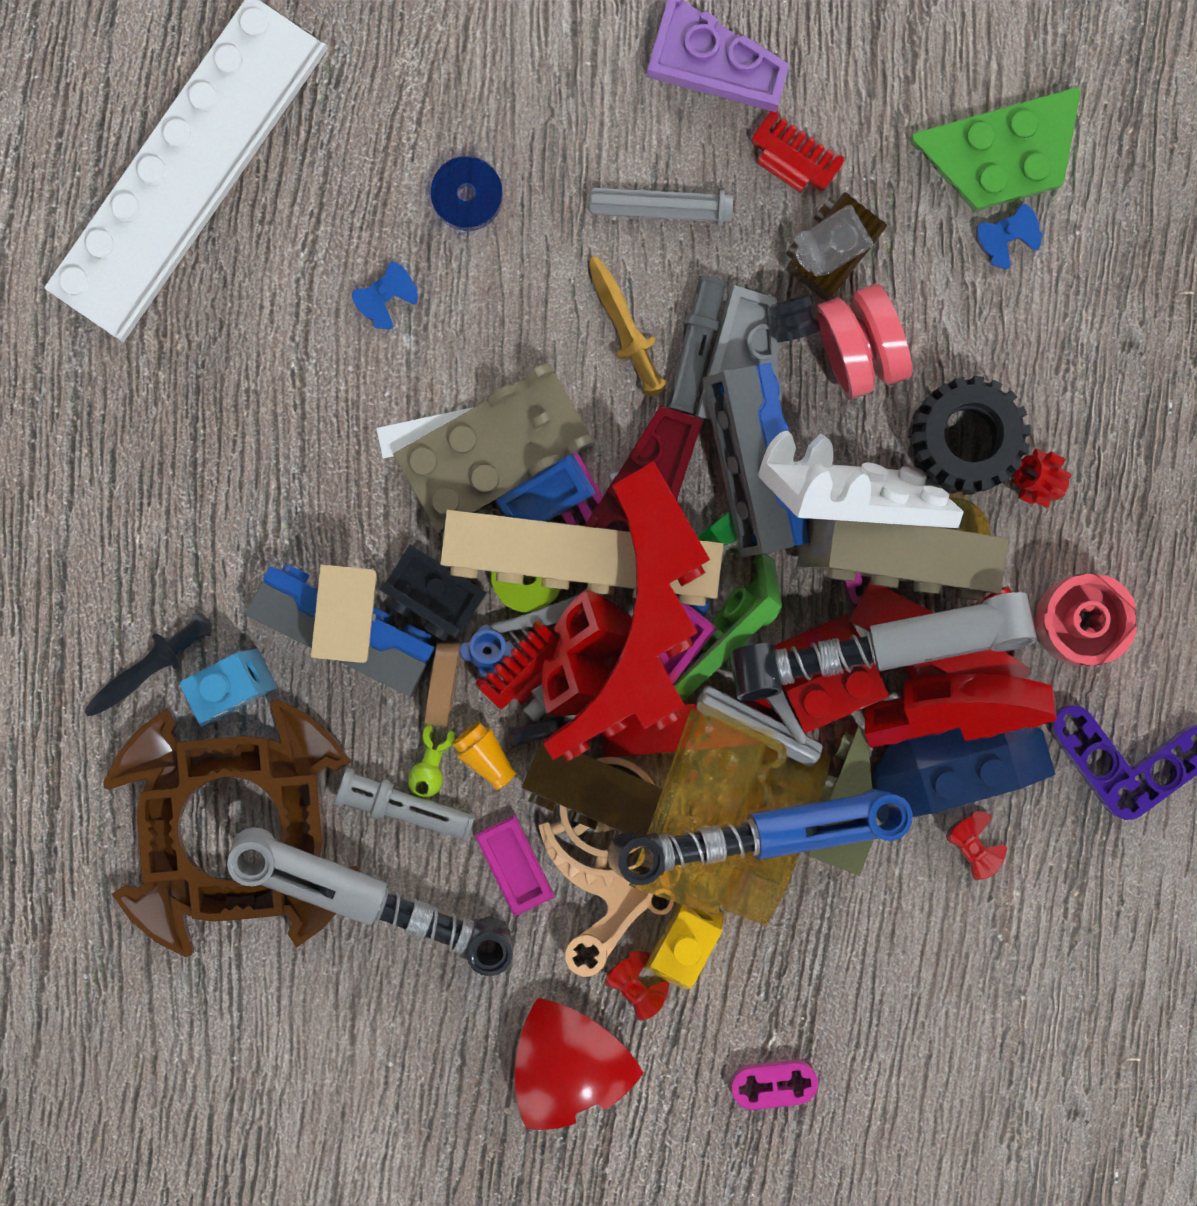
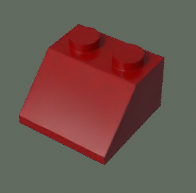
(834, 696)

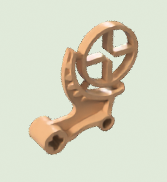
(622, 900)

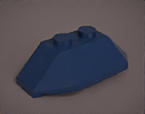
(949, 772)

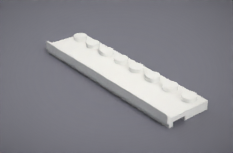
(186, 168)

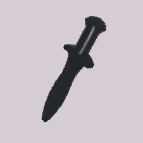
(162, 655)
(535, 731)

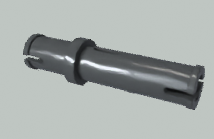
(696, 344)

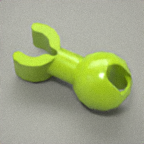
(428, 769)

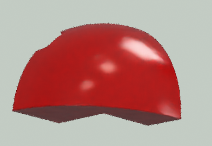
(587, 650)
(568, 1066)

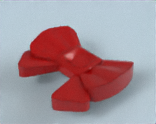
(965, 833)
(623, 977)

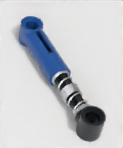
(765, 835)

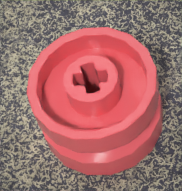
(864, 341)

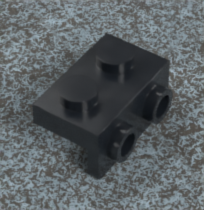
(430, 591)

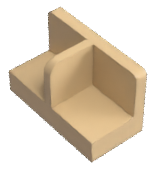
(344, 613)

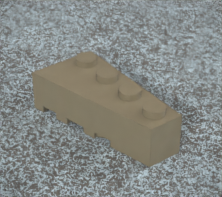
(906, 554)

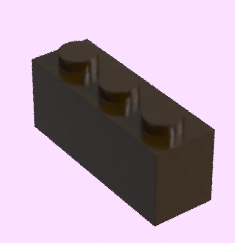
(592, 791)

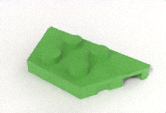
(1005, 151)

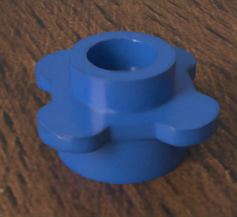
(483, 639)

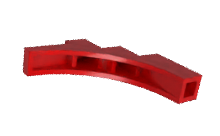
(638, 684)

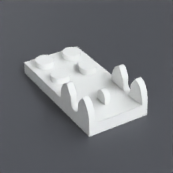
(853, 493)

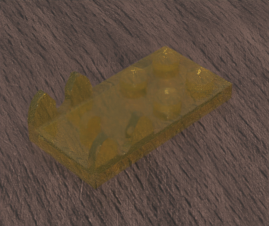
(711, 782)

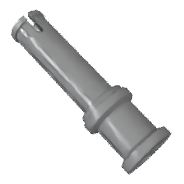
(458, 823)

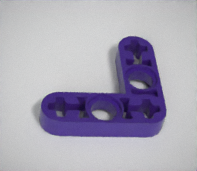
(1120, 774)

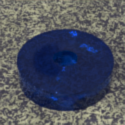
(463, 173)

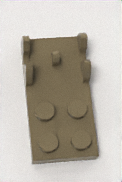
(494, 446)

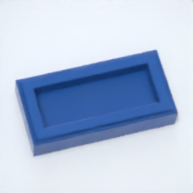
(548, 492)

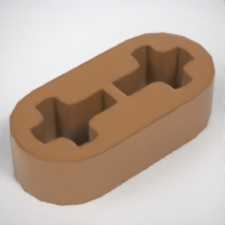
(443, 683)

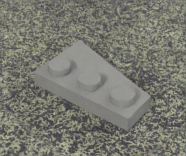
(743, 338)

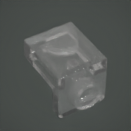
(832, 242)

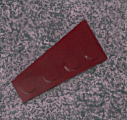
(667, 442)

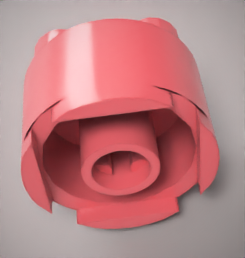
(1111, 620)

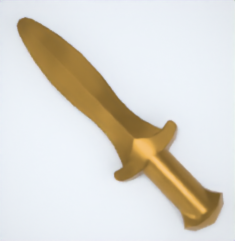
(633, 343)

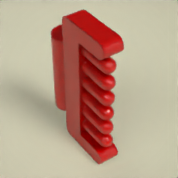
(787, 163)
(523, 676)

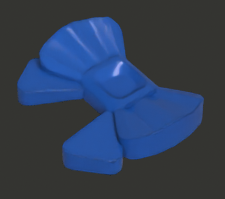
(994, 237)
(371, 300)

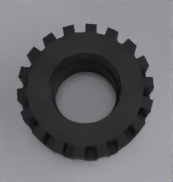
(1000, 414)

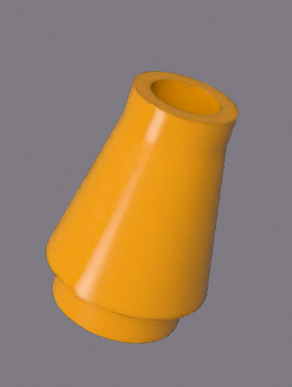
(484, 755)

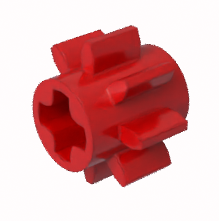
(1041, 478)

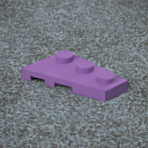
(711, 59)

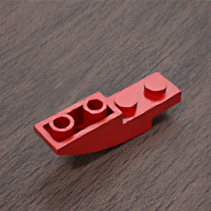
(973, 702)

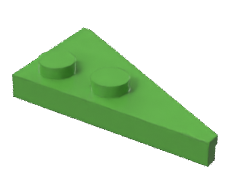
(736, 622)

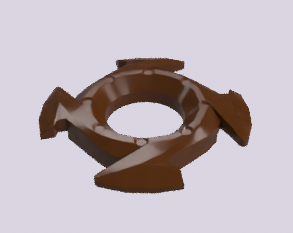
(174, 772)

